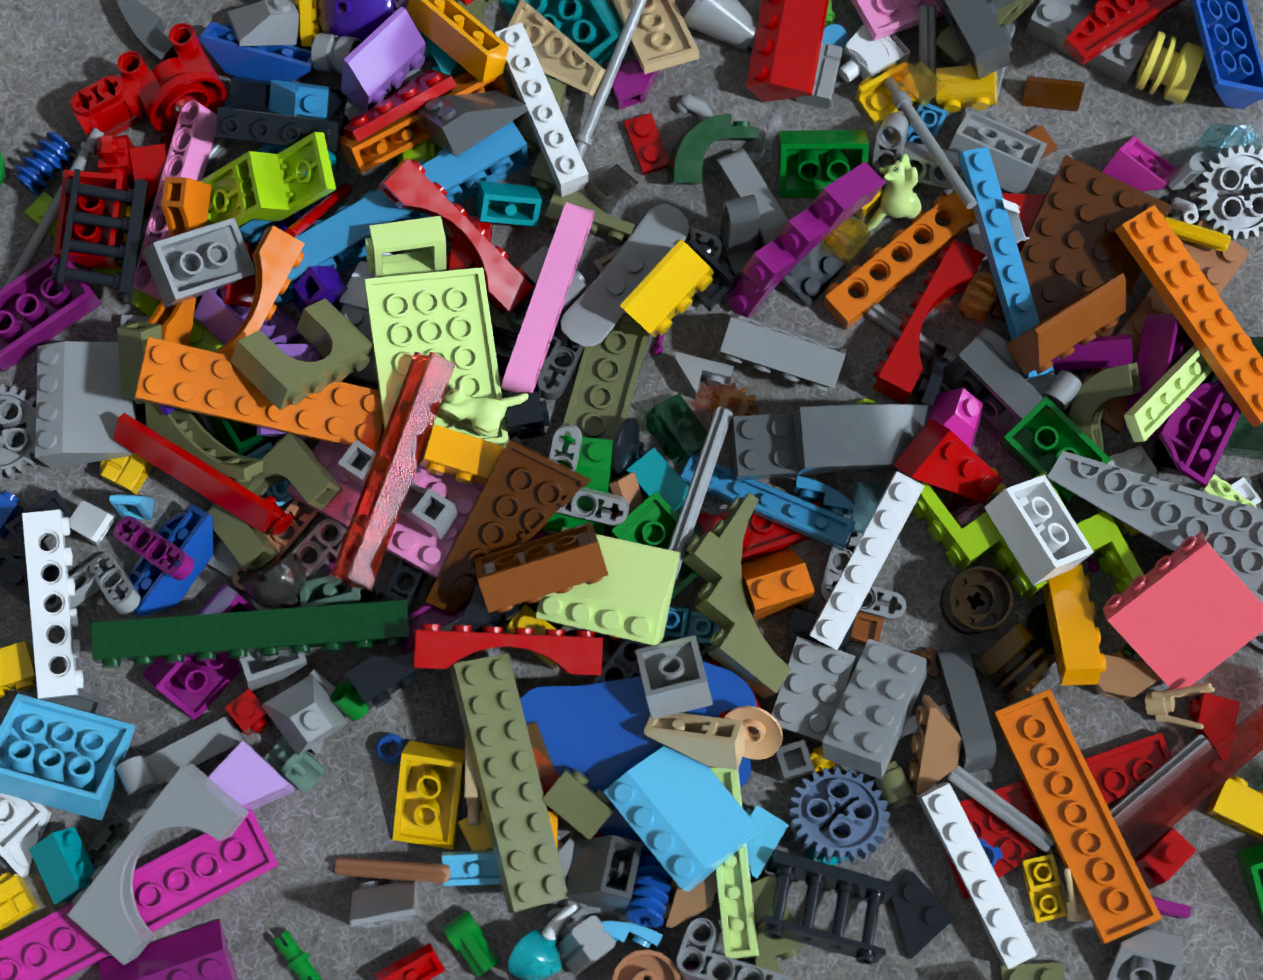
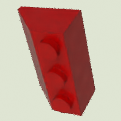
(94, 206)

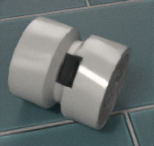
(330, 51)

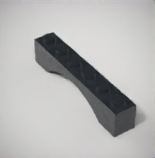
(382, 676)

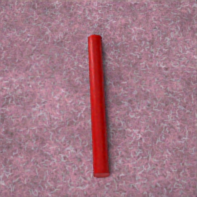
(319, 210)

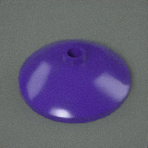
(358, 21)

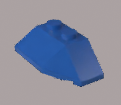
(255, 62)
(191, 533)

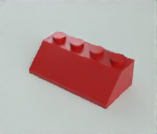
(786, 48)

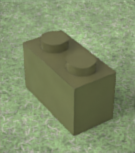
(578, 802)

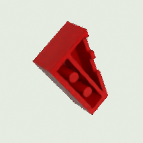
(947, 462)

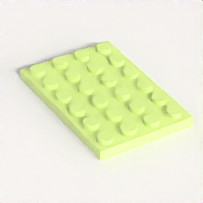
(438, 315)

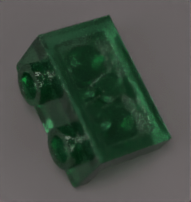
(676, 429)

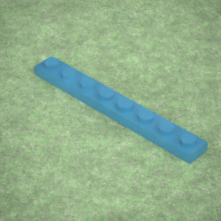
(1000, 245)

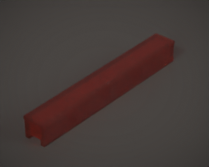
(392, 470)
(1194, 784)

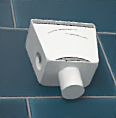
(871, 57)

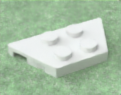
(20, 829)

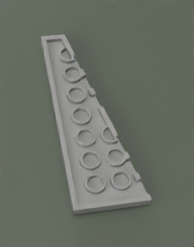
(1170, 512)

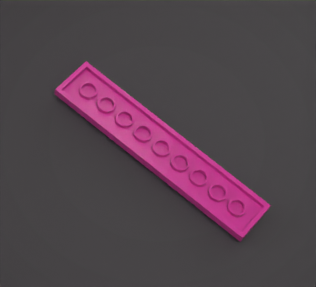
(162, 892)

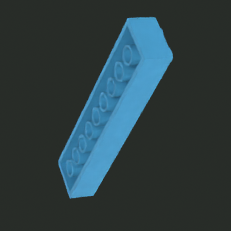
(342, 237)

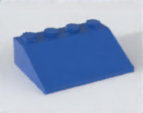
(1230, 50)

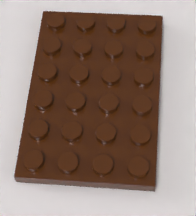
(1075, 238)

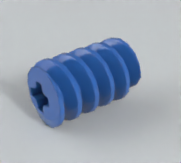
(43, 162)
(649, 893)

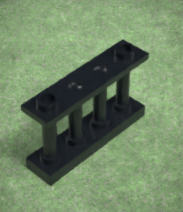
(125, 253)
(846, 884)

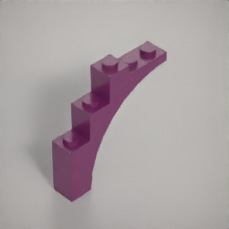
(802, 234)

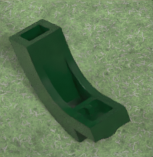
(688, 153)

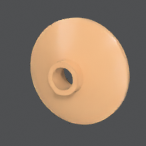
(763, 739)

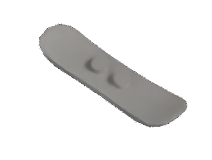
(599, 307)

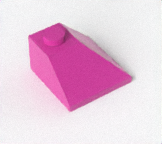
(1140, 166)
(959, 413)

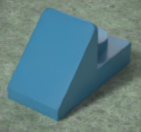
(298, 98)

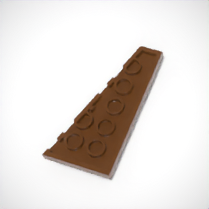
(509, 511)

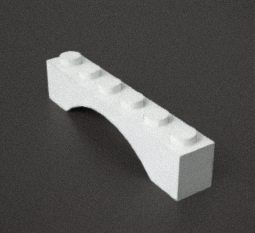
(866, 560)
(977, 875)

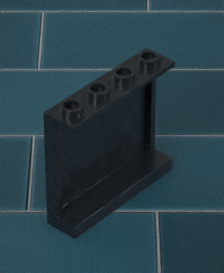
(250, 119)

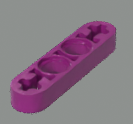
(153, 548)

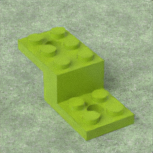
(271, 184)
(1108, 541)
(971, 542)

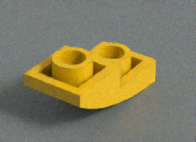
(1043, 888)

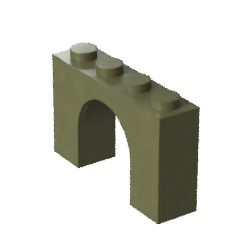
(290, 380)
(287, 461)

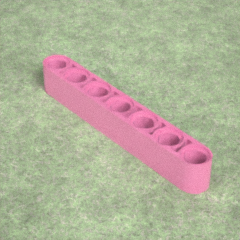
(187, 159)
(548, 299)

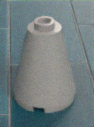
(724, 21)

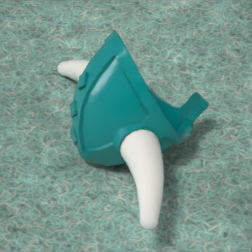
(536, 953)

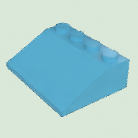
(61, 756)
(682, 814)

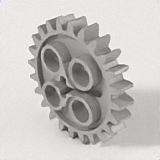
(1238, 165)
(11, 457)

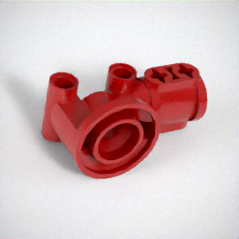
(121, 101)

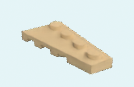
(557, 53)

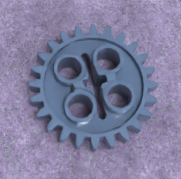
(859, 833)

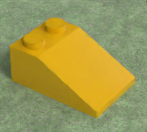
(429, 795)

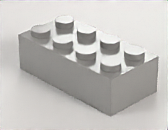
(783, 351)
(874, 708)

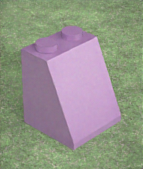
(250, 778)

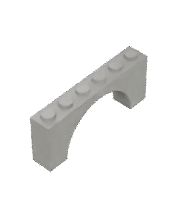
(108, 905)

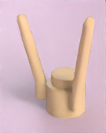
(1162, 702)
(1072, 902)

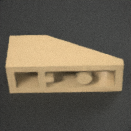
(703, 738)

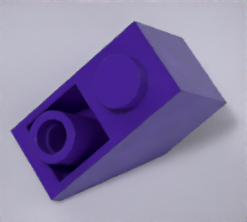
(316, 285)

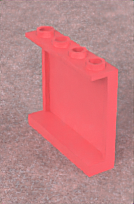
(1186, 613)

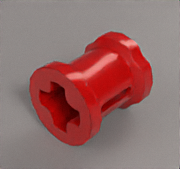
(280, 520)

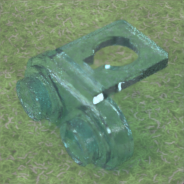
(1234, 135)

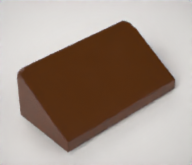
(1052, 93)

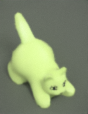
(898, 196)
(482, 413)

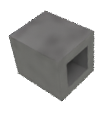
(793, 760)

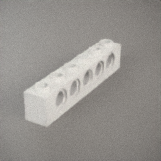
(543, 111)
(36, 527)

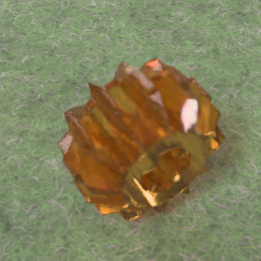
(979, 297)
(736, 397)

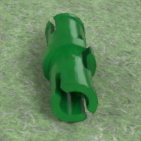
(295, 958)

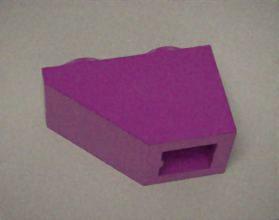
(631, 84)

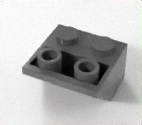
(603, 872)

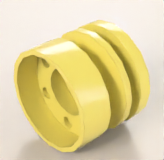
(1169, 68)

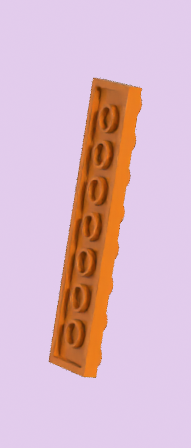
(1197, 308)
(214, 387)
(1077, 817)

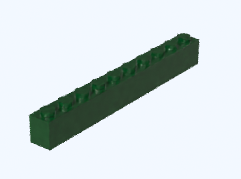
(249, 632)

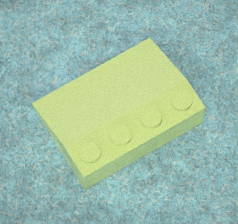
(628, 601)

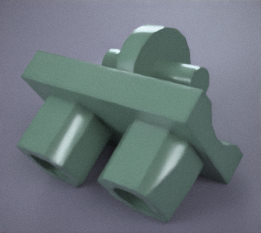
(300, 770)

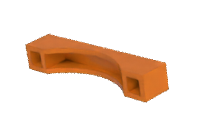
(185, 209)
(273, 261)

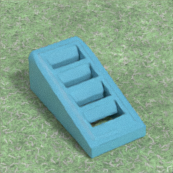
(131, 505)

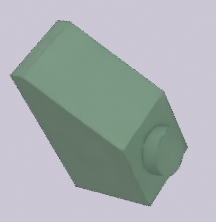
(328, 591)

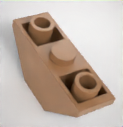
(1124, 677)
(934, 746)
(688, 904)

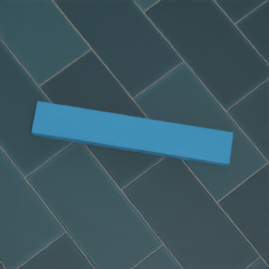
(778, 506)

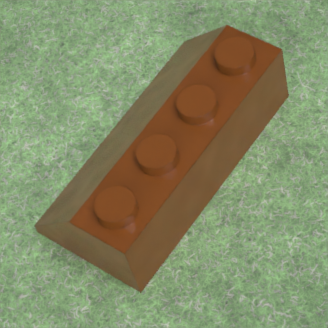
(1070, 325)
(540, 568)

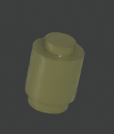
(894, 786)

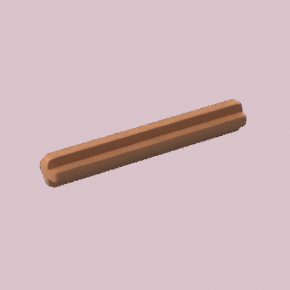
(392, 870)

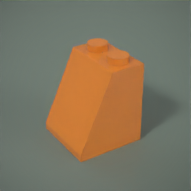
(776, 583)

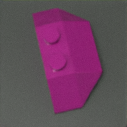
(1200, 431)

